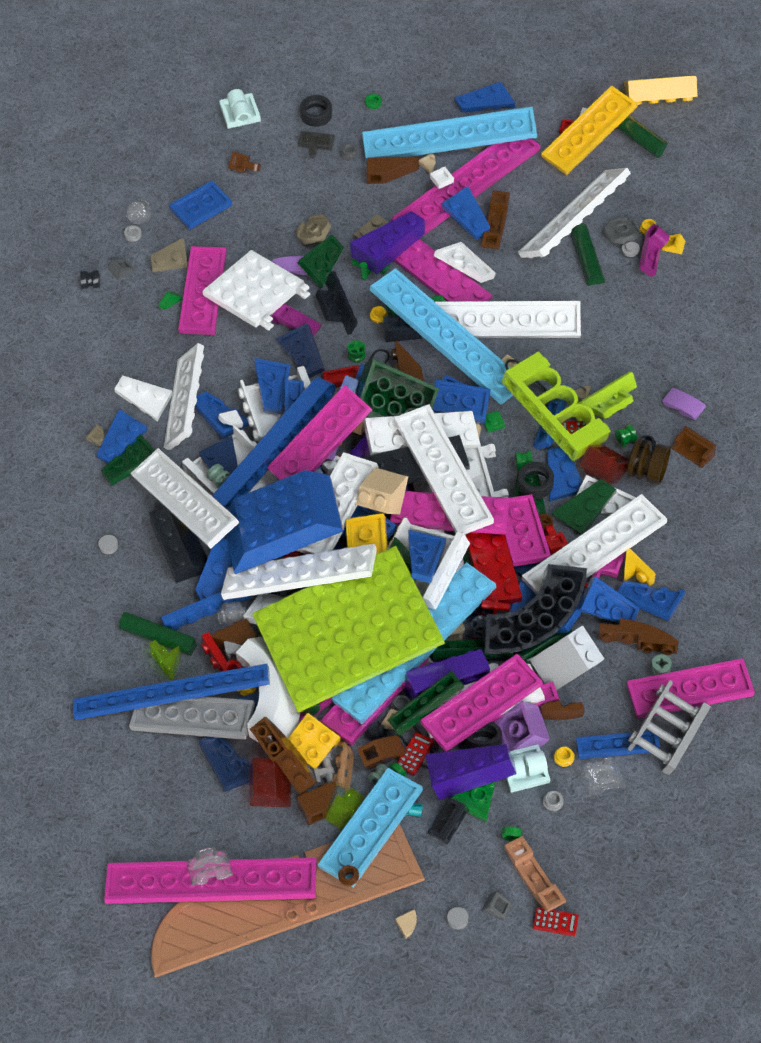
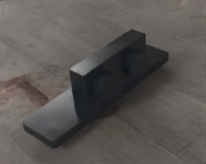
(335, 304)

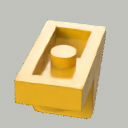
(637, 567)

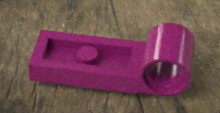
(654, 240)
(293, 319)

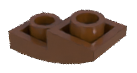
(554, 710)

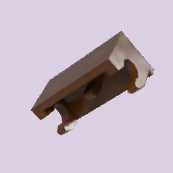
(694, 447)

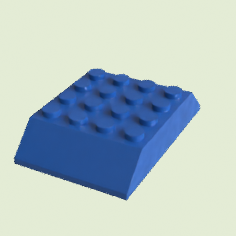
(282, 519)

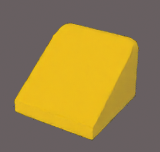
(675, 244)

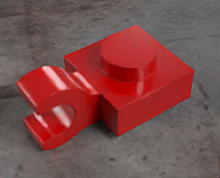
(554, 540)

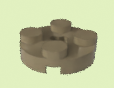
(314, 230)

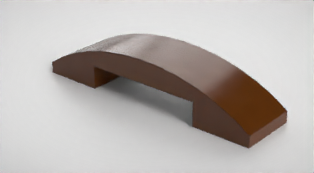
(496, 220)

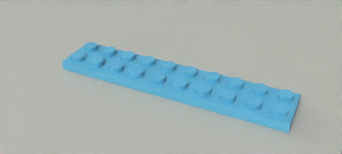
(451, 134)
(443, 332)
(460, 599)

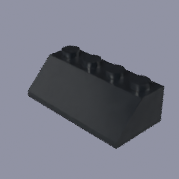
(178, 544)

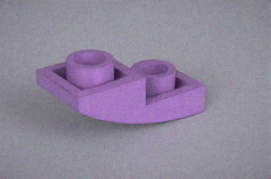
(290, 264)
(685, 403)

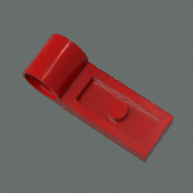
(217, 659)

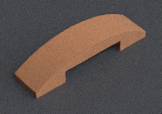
(533, 875)

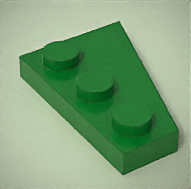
(477, 800)

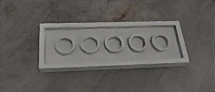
(197, 717)

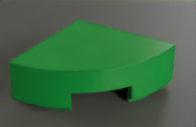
(169, 300)

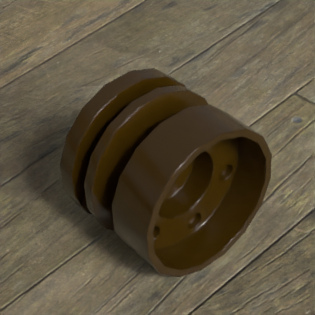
(644, 460)

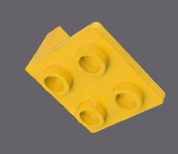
(313, 740)

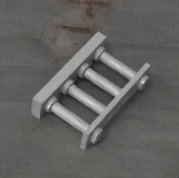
(678, 744)

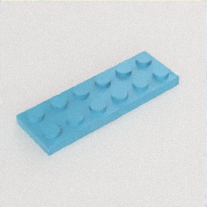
(371, 824)

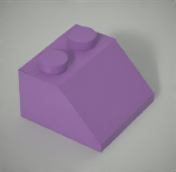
(523, 727)

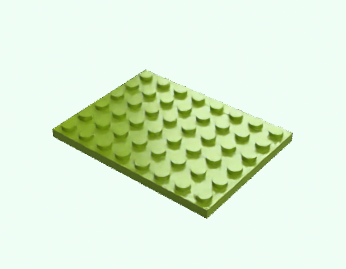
(347, 631)

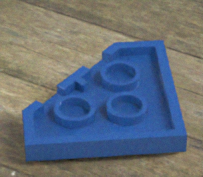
(215, 570)

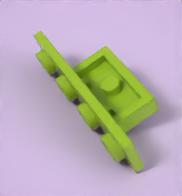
(611, 397)

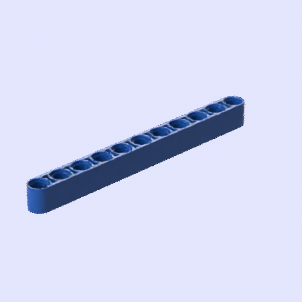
(275, 441)

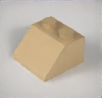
(382, 491)

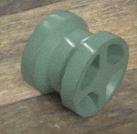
(218, 475)
(658, 661)
(375, 776)

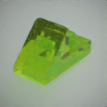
(167, 661)
(344, 808)

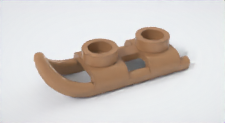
(344, 764)

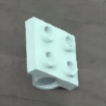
(239, 109)
(530, 769)

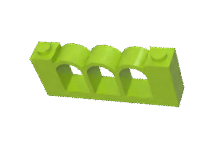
(538, 368)

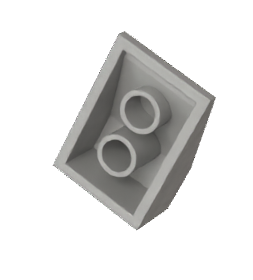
(567, 658)

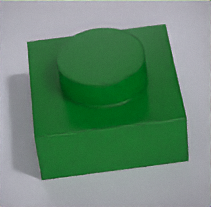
(493, 422)

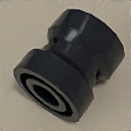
(90, 279)

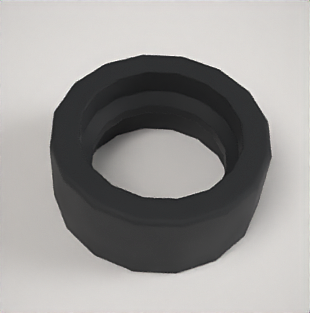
(316, 101)
(535, 468)
(489, 730)

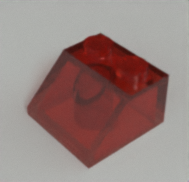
(604, 463)
(268, 784)

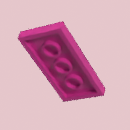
(525, 532)

